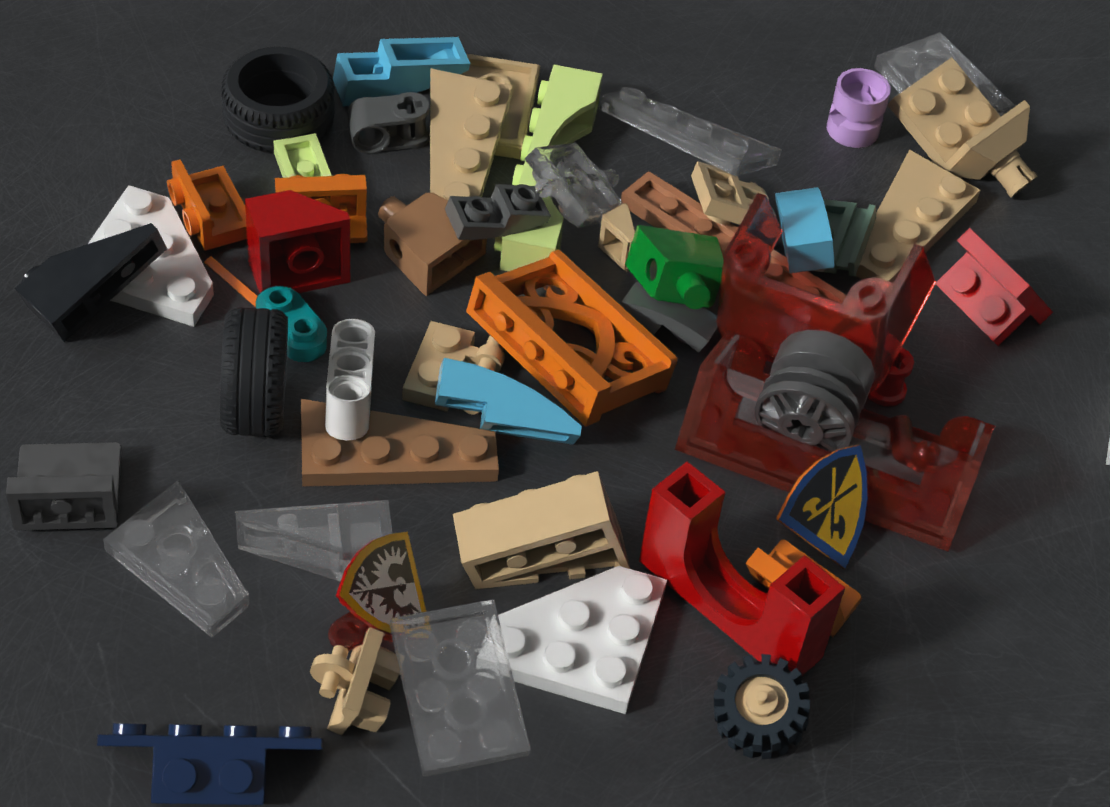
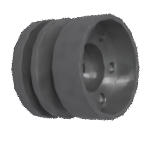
(816, 389)

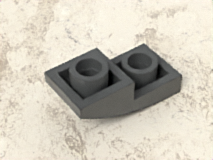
(505, 213)
(687, 325)

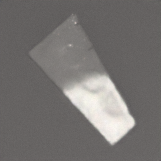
(703, 139)

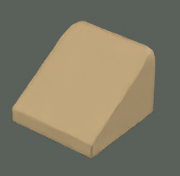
(617, 234)

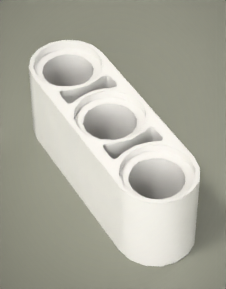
(349, 379)

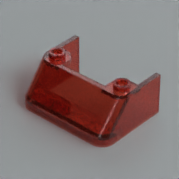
(872, 316)

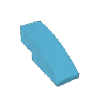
(397, 67)
(805, 230)
(504, 403)

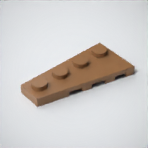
(395, 451)

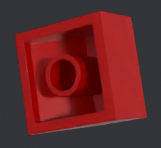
(297, 242)

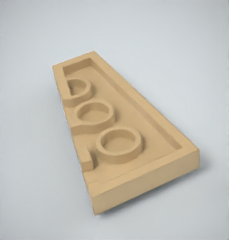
(464, 131)
(915, 210)

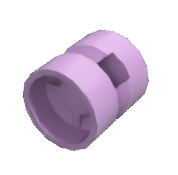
(858, 107)

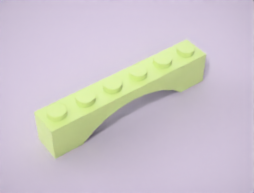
(565, 115)

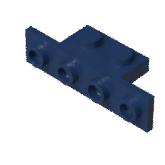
(209, 768)

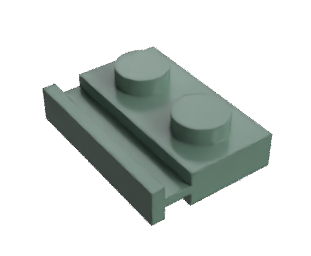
(849, 232)

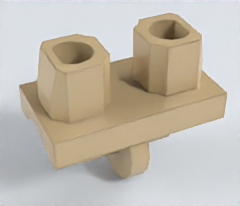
(354, 702)

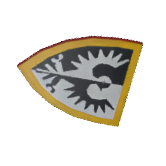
(382, 582)

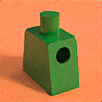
(684, 267)

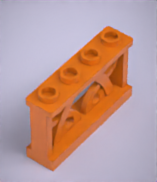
(568, 370)

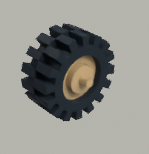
(761, 706)

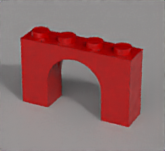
(686, 550)

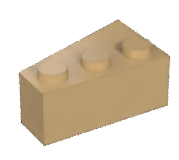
(541, 532)

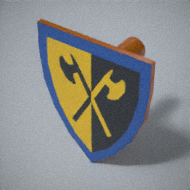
(829, 504)

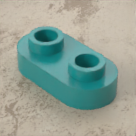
(300, 346)

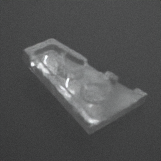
(180, 560)

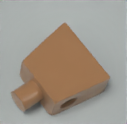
(424, 242)

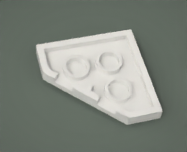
(174, 283)
(586, 637)

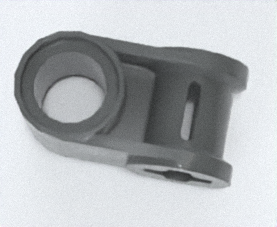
(384, 125)

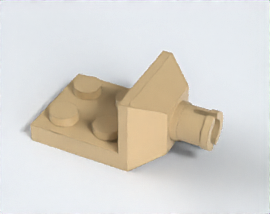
(963, 129)

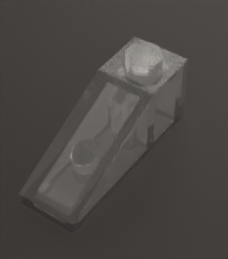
(313, 536)

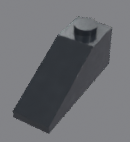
(83, 280)

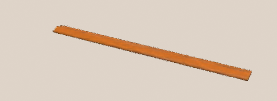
(231, 280)

